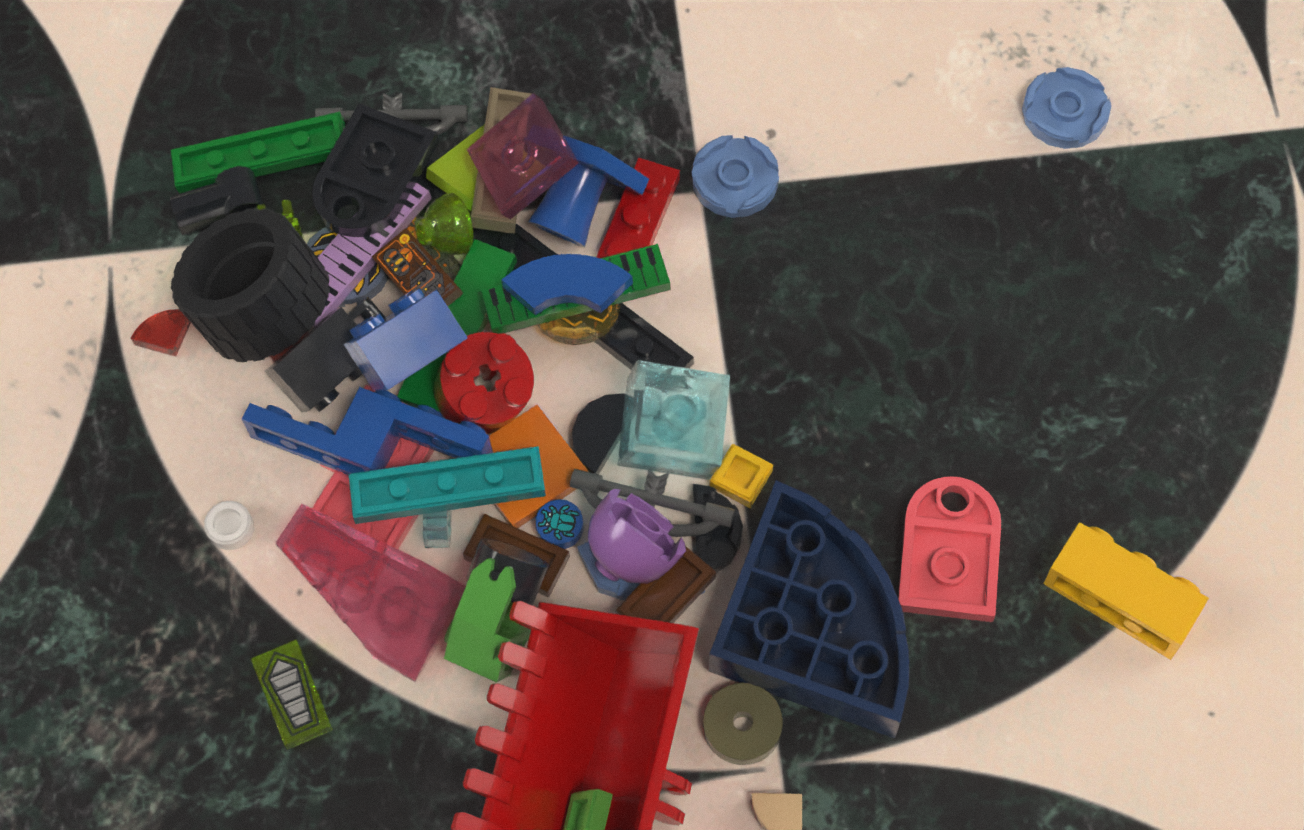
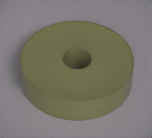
(737, 745)

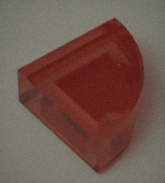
(162, 332)

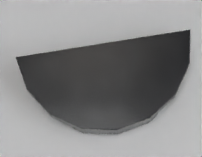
(598, 431)
(722, 543)

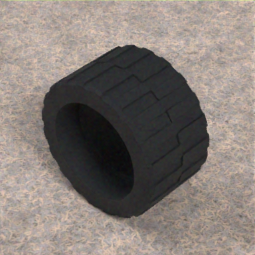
(250, 285)

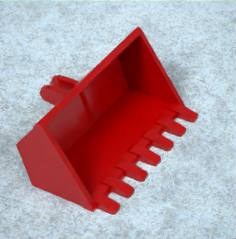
(586, 715)

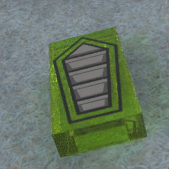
(291, 694)

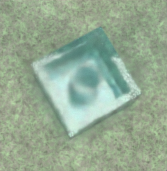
(674, 420)

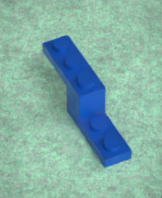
(366, 433)

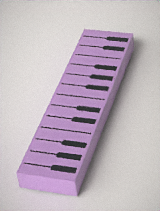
(351, 258)

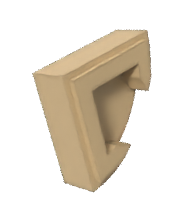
(778, 810)

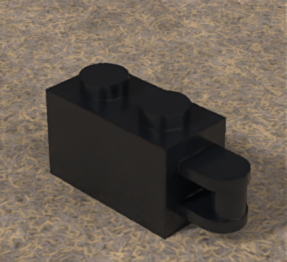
(320, 359)

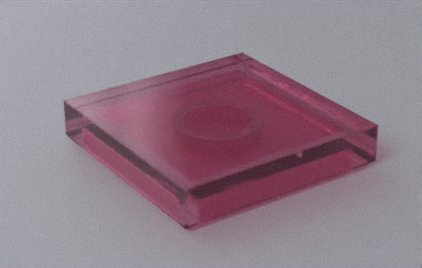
(522, 156)

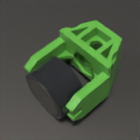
(482, 620)

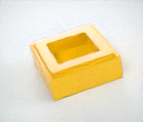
(741, 475)

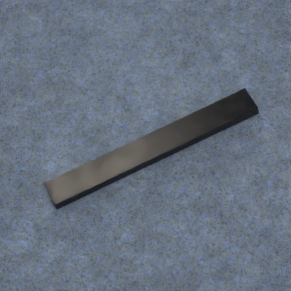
(629, 337)

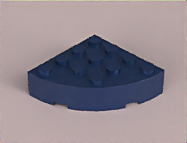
(816, 618)

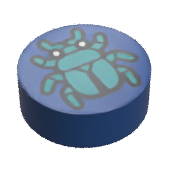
(560, 523)

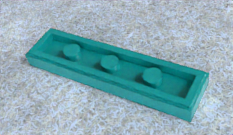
(446, 485)

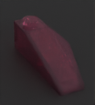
(379, 592)

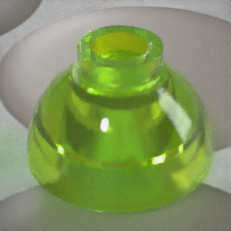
(446, 225)

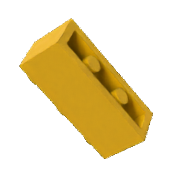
(1126, 590)

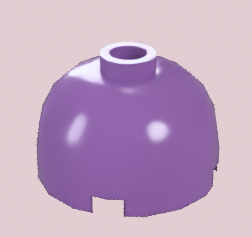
(632, 540)

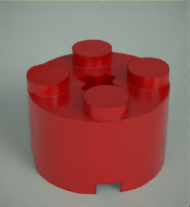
(496, 360)

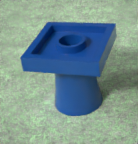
(574, 197)

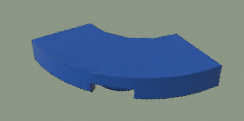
(567, 280)

